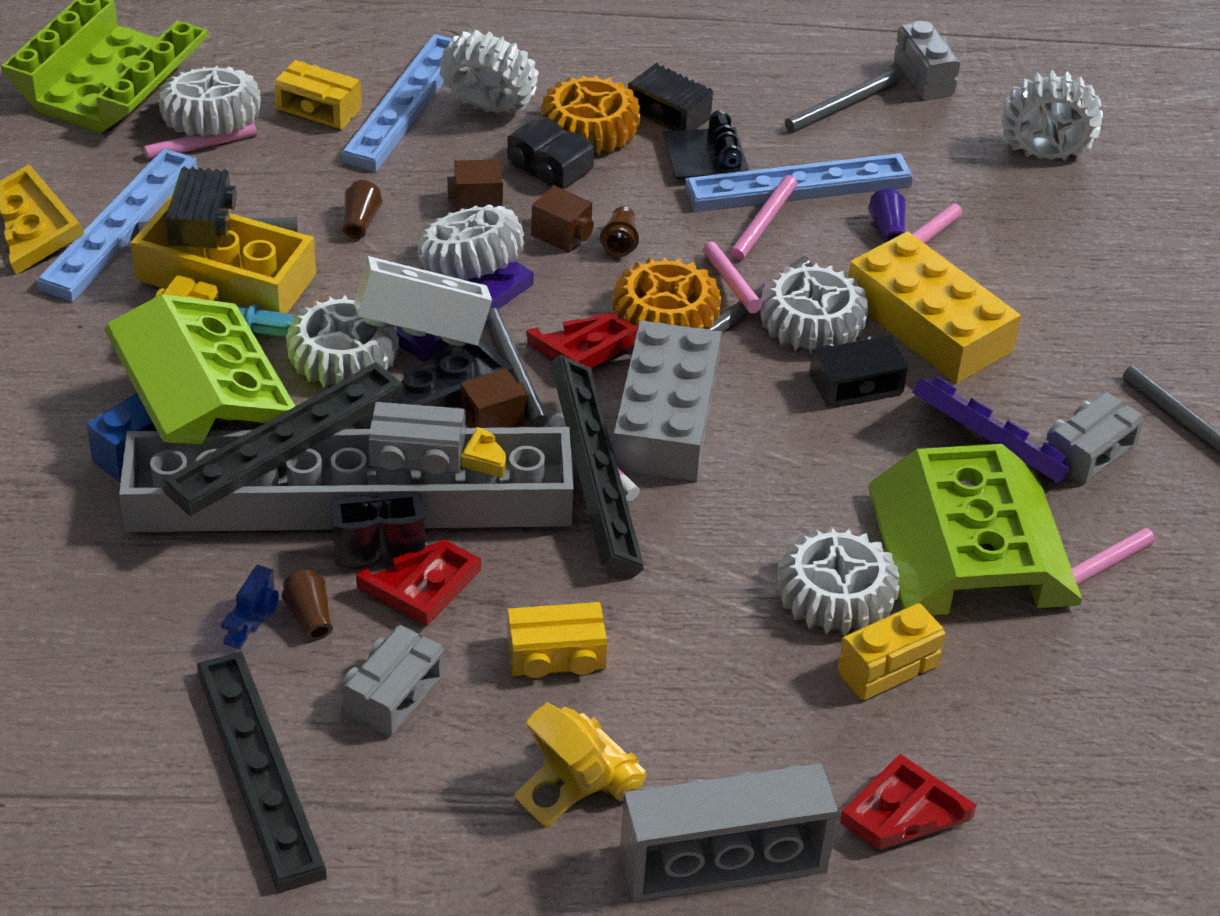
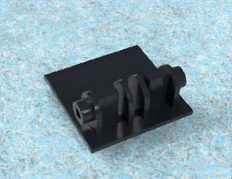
(706, 150)

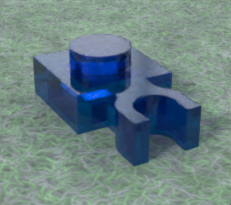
(253, 603)

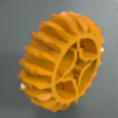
(594, 109)
(667, 294)

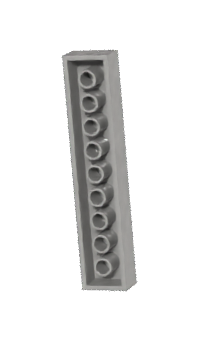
(300, 491)

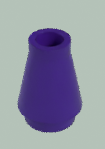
(888, 212)

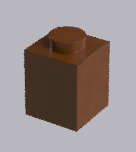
(476, 184)
(561, 219)
(494, 401)

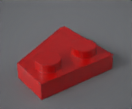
(586, 340)
(422, 581)
(904, 805)

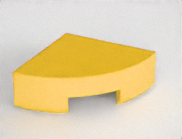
(484, 454)

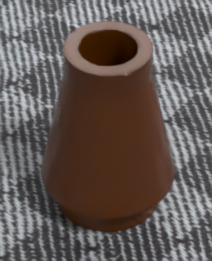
(360, 207)
(620, 233)
(308, 602)

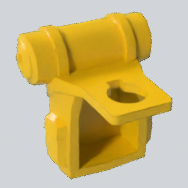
(580, 758)

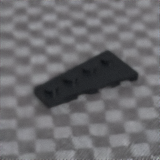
(440, 381)

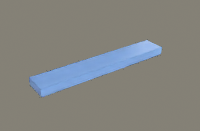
(398, 109)
(812, 179)
(114, 227)

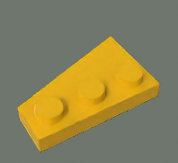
(34, 219)

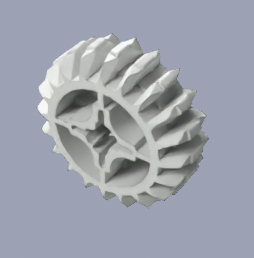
(488, 72)
(209, 101)
(1052, 116)
(471, 242)
(813, 307)
(334, 342)
(837, 580)

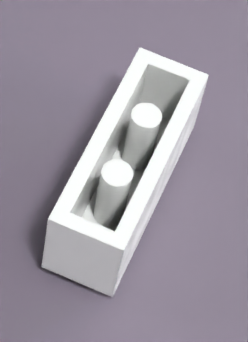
(422, 302)

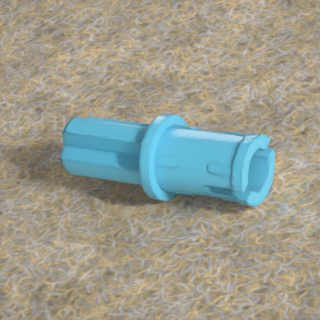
(266, 322)

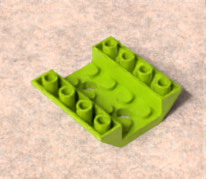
(92, 68)
(196, 365)
(939, 524)

